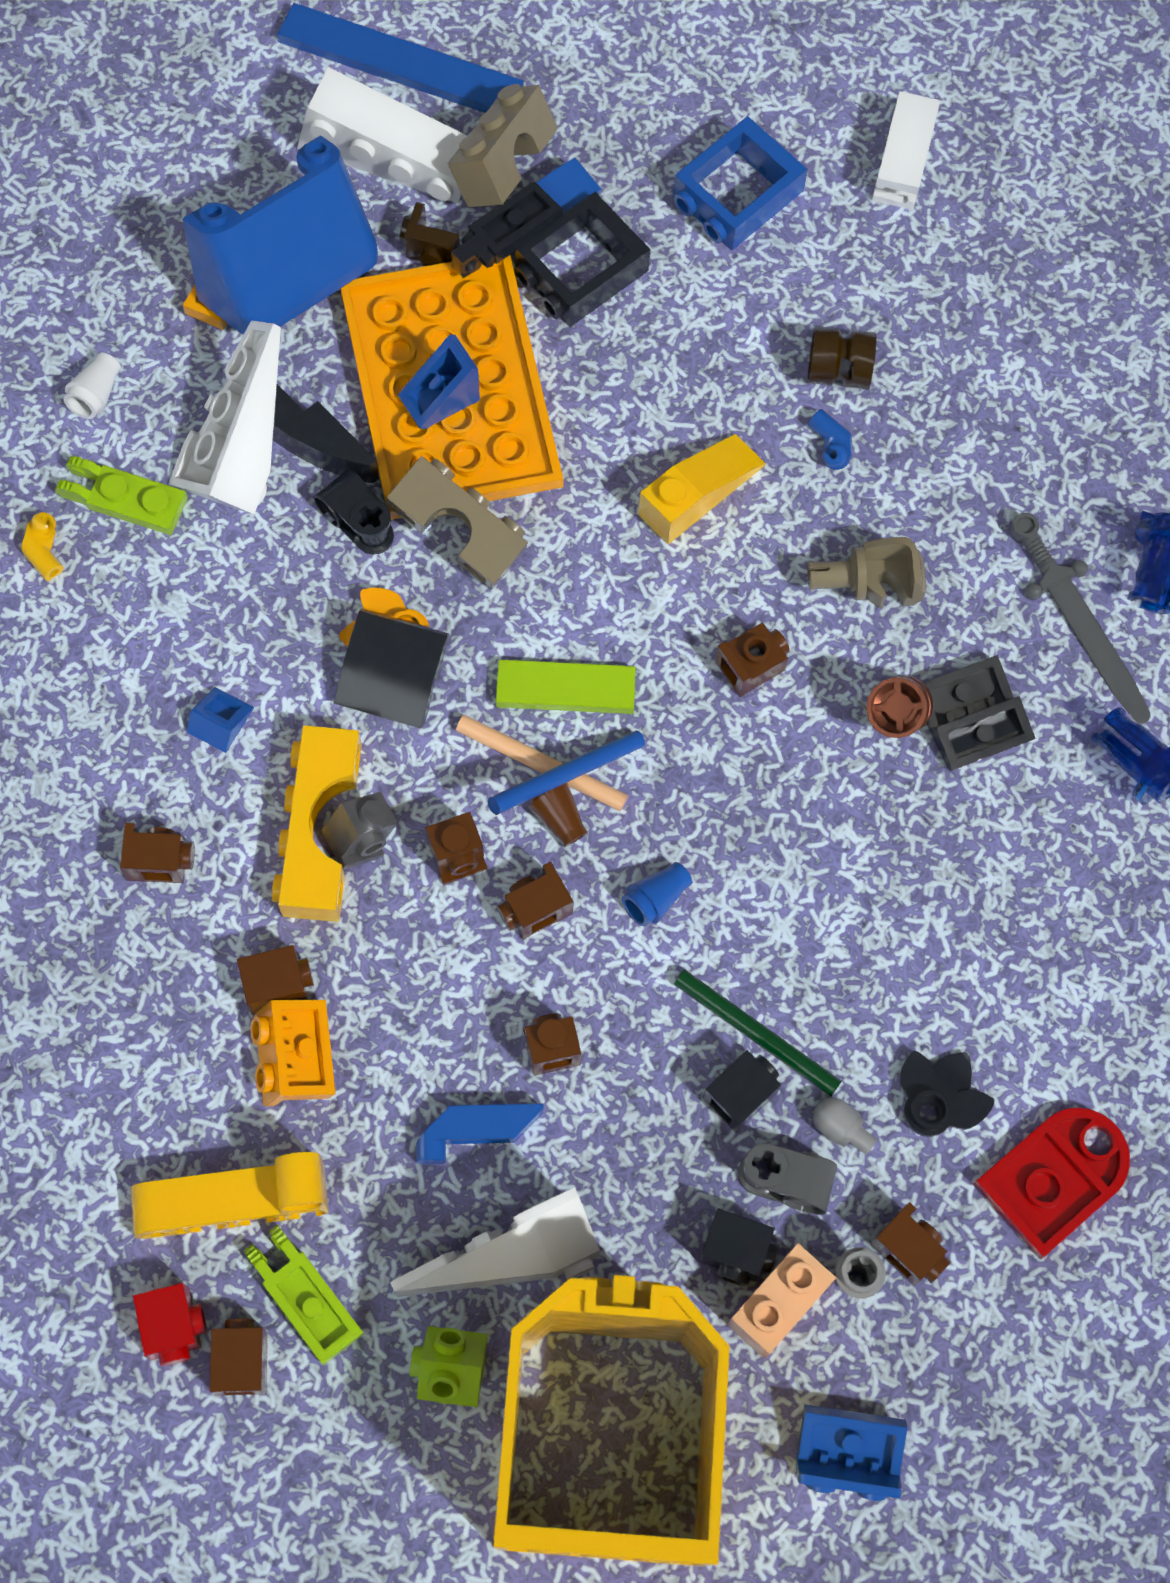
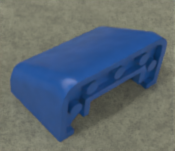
(284, 249)

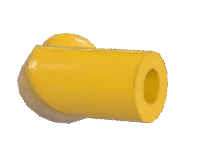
(38, 545)

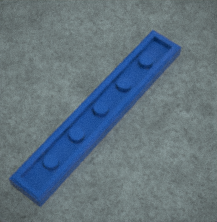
(393, 58)

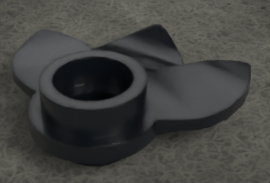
(946, 1089)

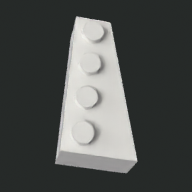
(383, 136)

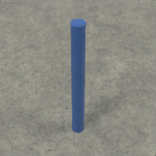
(565, 772)

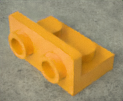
(293, 1051)

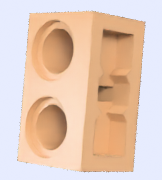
(781, 1301)

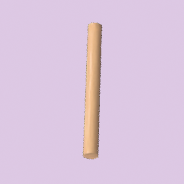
(538, 761)

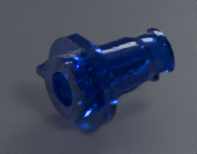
(1153, 570)
(1149, 769)

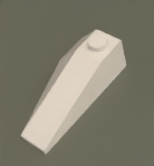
(234, 446)
(540, 1246)

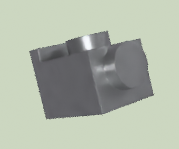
(359, 829)

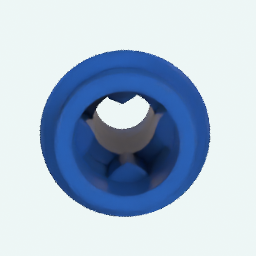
(654, 895)

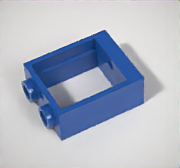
(766, 157)

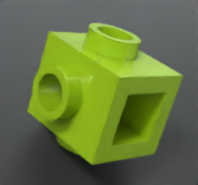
(450, 1366)

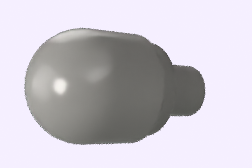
(842, 1124)

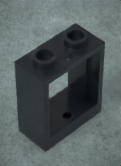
(610, 231)

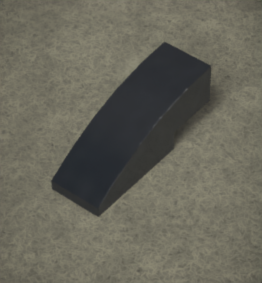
(320, 438)

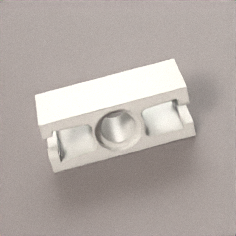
(906, 150)

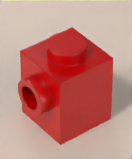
(169, 1323)

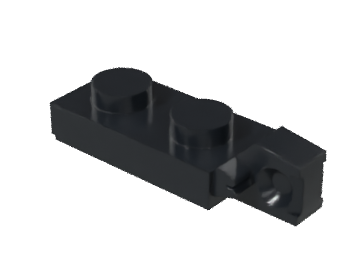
(504, 228)

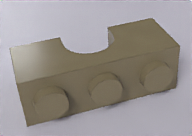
(511, 127)
(430, 493)

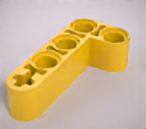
(231, 1197)

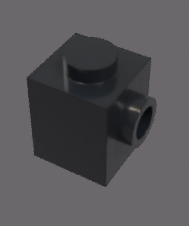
(738, 1248)

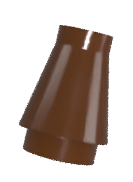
(559, 814)

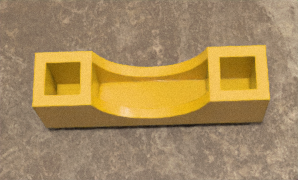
(326, 767)

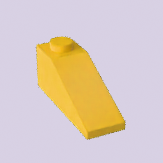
(696, 486)

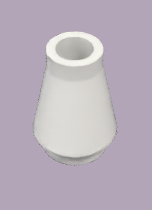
(91, 388)

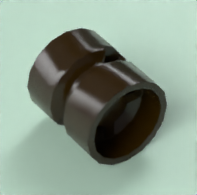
(842, 357)

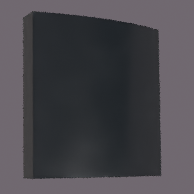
(391, 668)
(976, 714)

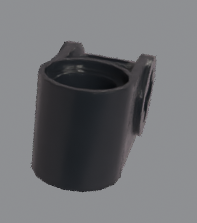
(357, 512)

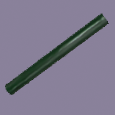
(757, 1032)

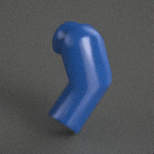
(836, 438)

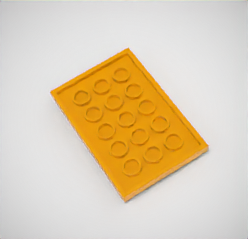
(397, 323)

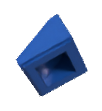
(218, 719)

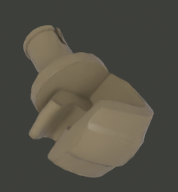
(875, 562)

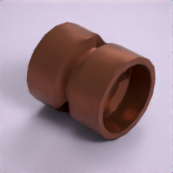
(899, 706)

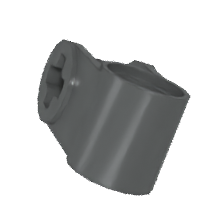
(795, 1180)

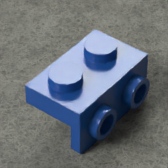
(851, 1452)

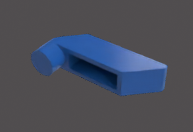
(475, 1126)

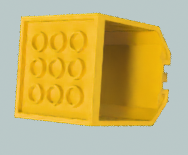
(625, 1311)

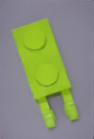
(124, 495)
(306, 1300)

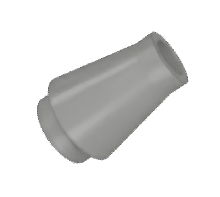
(868, 1265)

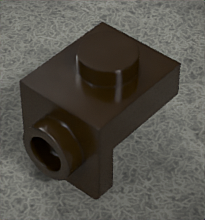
(426, 243)

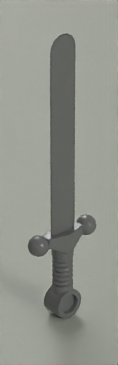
(1097, 645)

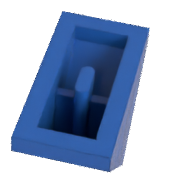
(442, 385)

